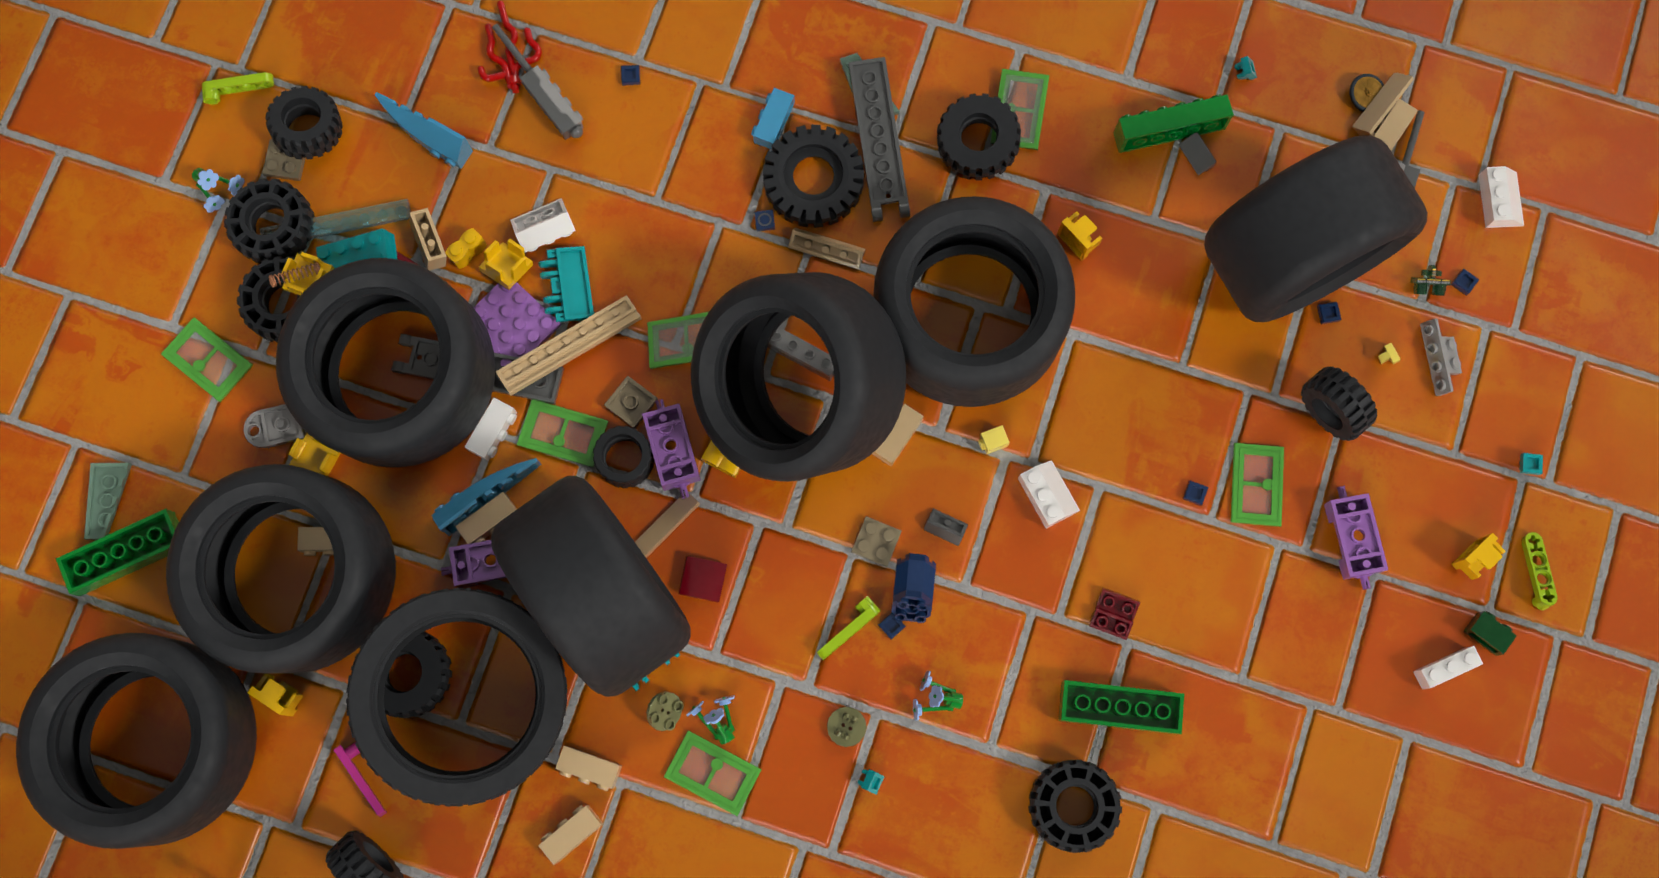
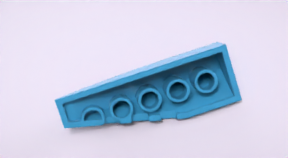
(429, 133)
(479, 494)

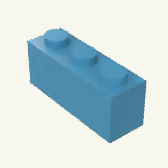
(773, 118)

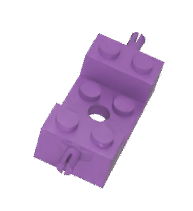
(676, 466)
(1359, 557)
(470, 565)

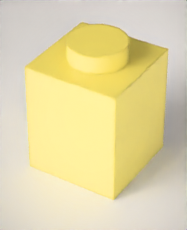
(993, 440)

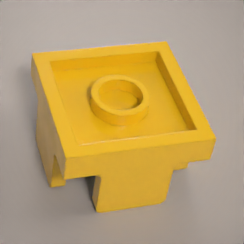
(1078, 234)
(505, 263)
(301, 285)
(313, 455)
(1481, 553)
(277, 696)

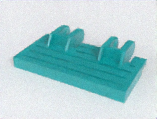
(570, 281)

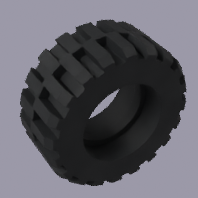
(299, 103)
(1339, 403)
(360, 858)

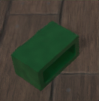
(1490, 633)

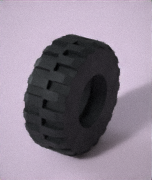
(984, 111)
(252, 203)
(255, 299)
(432, 683)
(1105, 801)

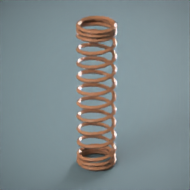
(272, 277)

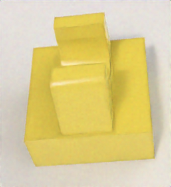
(1389, 354)

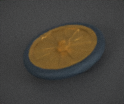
(1364, 89)

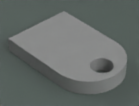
(275, 427)

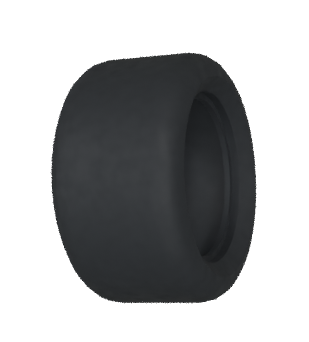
(1314, 228)
(994, 231)
(326, 321)
(732, 387)
(206, 554)
(589, 586)
(58, 729)

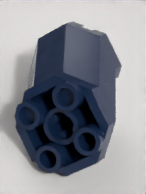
(913, 588)

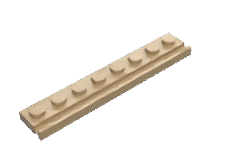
(568, 345)

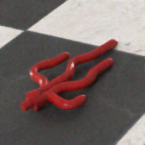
(510, 71)

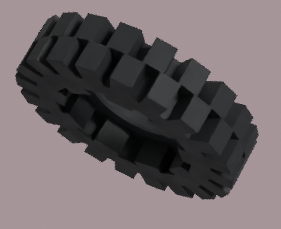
(820, 207)

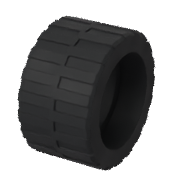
(617, 435)

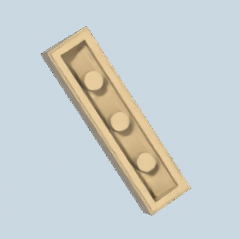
(1382, 103)
(826, 248)
(666, 524)

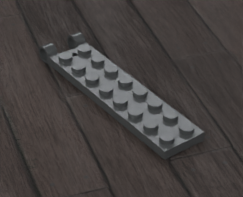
(878, 136)
(542, 390)

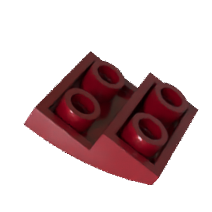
(702, 579)
(1114, 613)

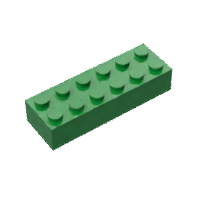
(1173, 123)
(118, 553)
(1121, 707)

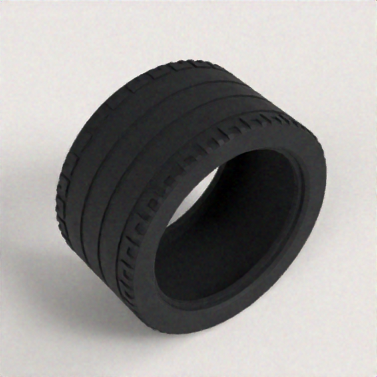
(367, 689)

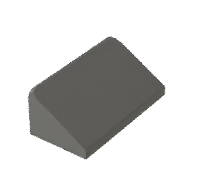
(1197, 153)
(945, 527)

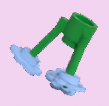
(208, 179)
(951, 699)
(723, 732)

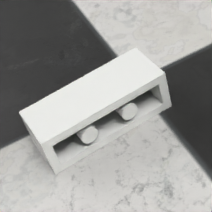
(491, 429)
(1448, 667)

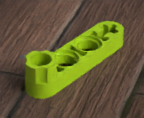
(214, 88)
(1543, 598)
(868, 611)

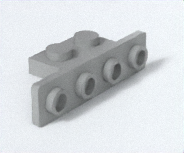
(1441, 356)

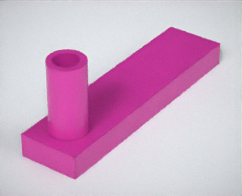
(346, 756)

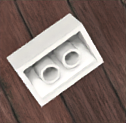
(1500, 197)
(542, 225)
(1048, 493)

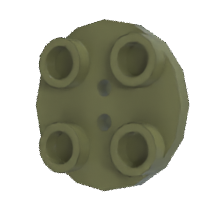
(659, 718)
(842, 735)

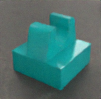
(1248, 69)
(1531, 464)
(872, 781)

